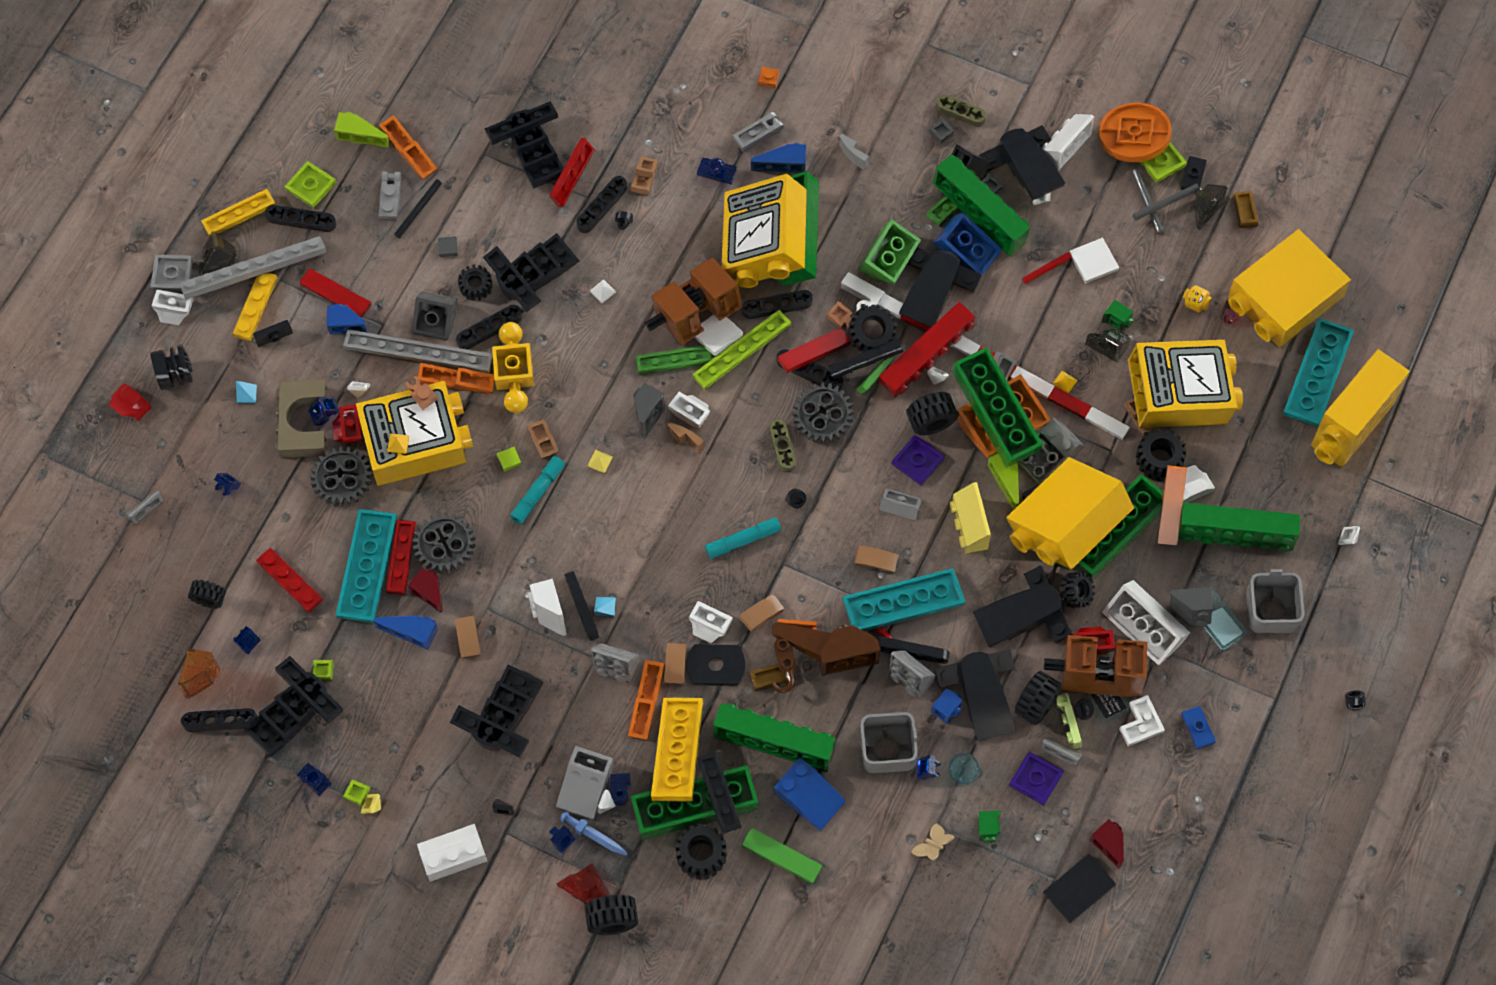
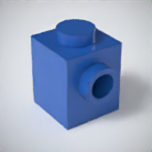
(947, 706)

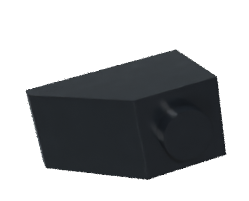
(972, 160)

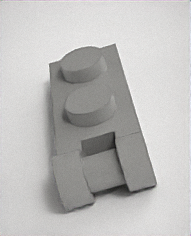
(757, 131)
(390, 196)

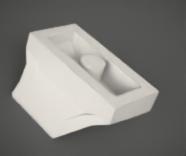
(171, 307)
(689, 409)
(1196, 484)
(709, 622)

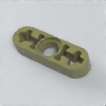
(975, 111)
(783, 438)

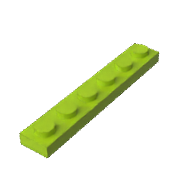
(741, 349)

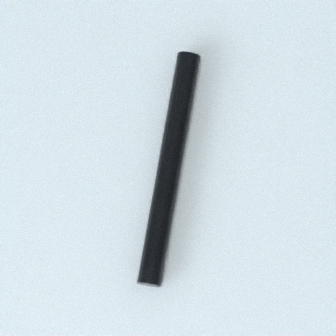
(417, 209)

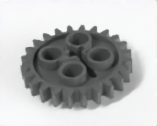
(814, 399)
(341, 491)
(460, 536)

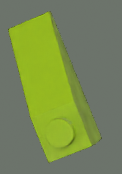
(355, 129)
(1006, 478)

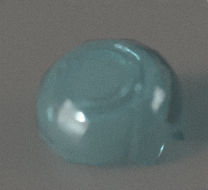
(964, 768)

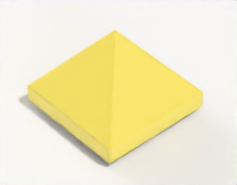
(600, 461)
(371, 804)

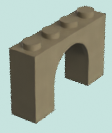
(291, 397)

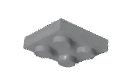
(170, 271)

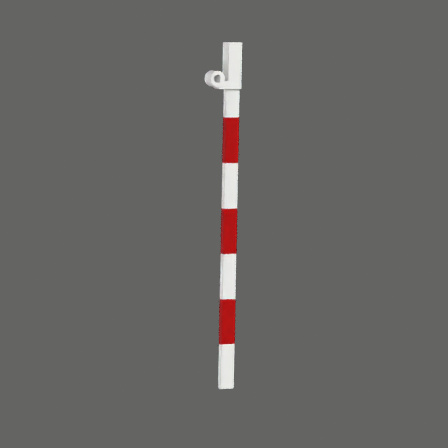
(875, 296)

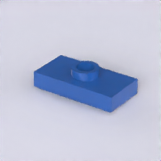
(1198, 727)

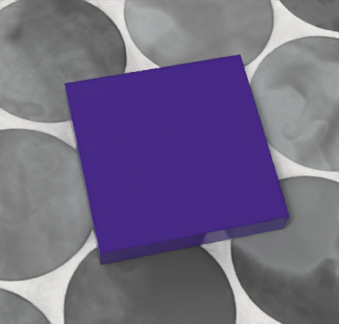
(918, 460)
(1036, 778)

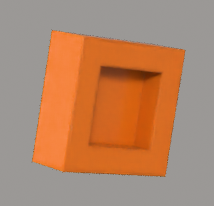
(768, 77)

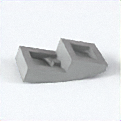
(849, 148)

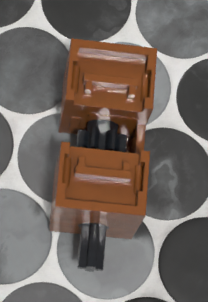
(679, 305)
(1084, 674)

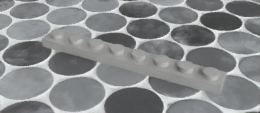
(252, 267)
(418, 351)

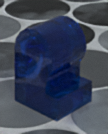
(323, 409)
(314, 779)
(618, 788)

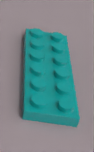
(1318, 372)
(366, 565)
(904, 600)

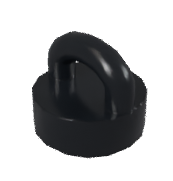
(623, 217)
(796, 498)
(1356, 698)
(1084, 709)

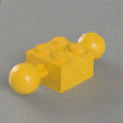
(513, 367)

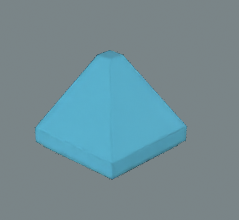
(246, 392)
(605, 606)

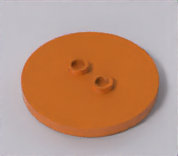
(1135, 132)

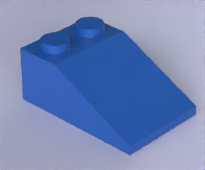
(968, 243)
(809, 794)

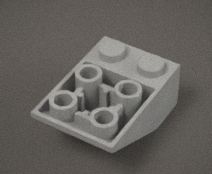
(1057, 446)
(614, 662)
(910, 673)
(585, 782)

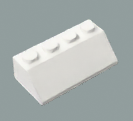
(1145, 620)

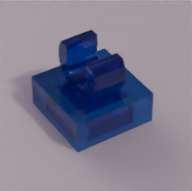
(227, 481)
(246, 640)
(927, 766)
(561, 838)

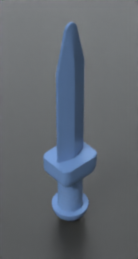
(582, 827)

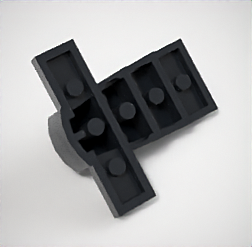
(530, 142)
(1027, 160)
(531, 269)
(935, 284)
(1025, 612)
(982, 690)
(292, 708)
(501, 713)

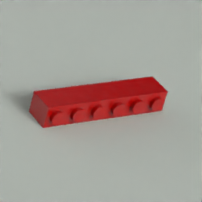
(927, 349)

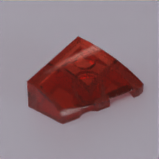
(584, 884)

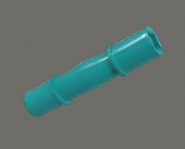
(537, 490)
(743, 537)

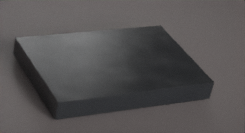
(1079, 888)

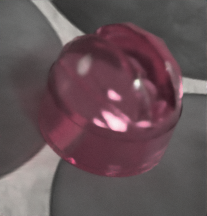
(1230, 316)

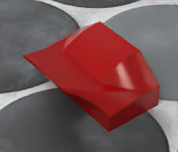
(129, 402)
(347, 425)
(1105, 638)

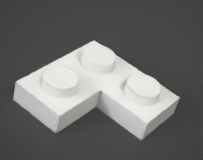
(1146, 723)

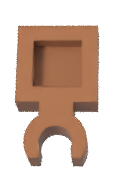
(840, 315)
(421, 394)

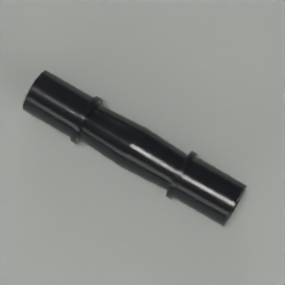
(865, 358)

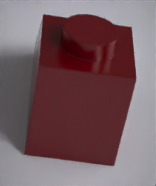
(427, 588)
(1110, 842)

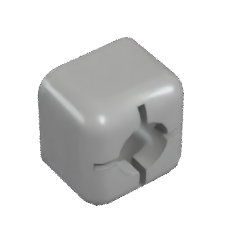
(1285, 590)
(899, 728)

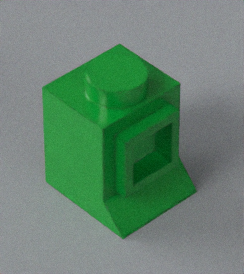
(1118, 316)
(989, 825)

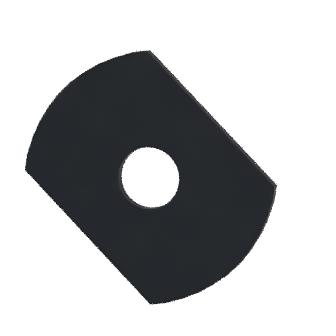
(702, 654)

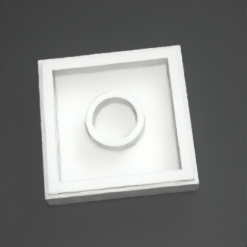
(1094, 260)
(718, 334)

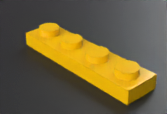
(238, 212)
(255, 306)

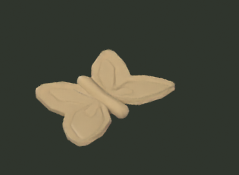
(933, 847)

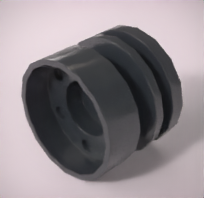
(171, 367)

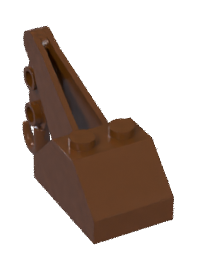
(836, 651)

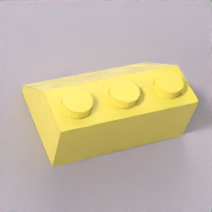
(970, 519)

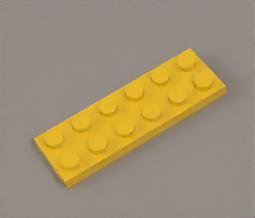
(677, 749)

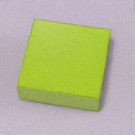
(509, 459)
(323, 669)
(356, 792)

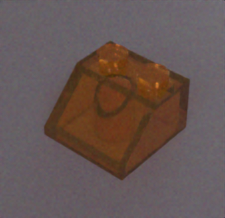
(197, 672)

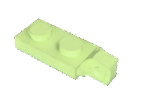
(1068, 718)

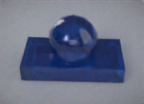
(717, 170)

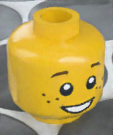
(1197, 298)

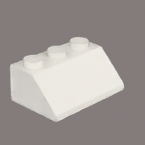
(1069, 139)
(546, 606)
(452, 852)

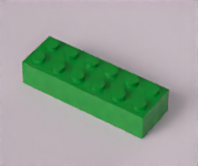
(810, 183)
(981, 204)
(996, 407)
(1147, 507)
(1239, 527)
(774, 736)
(665, 817)

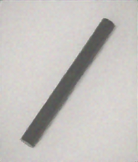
(1147, 200)
(1165, 202)

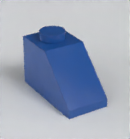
(341, 318)

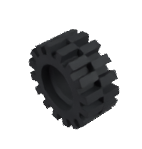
(476, 292)
(1069, 589)
(206, 594)

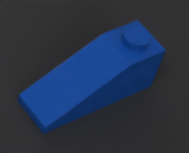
(782, 159)
(409, 628)

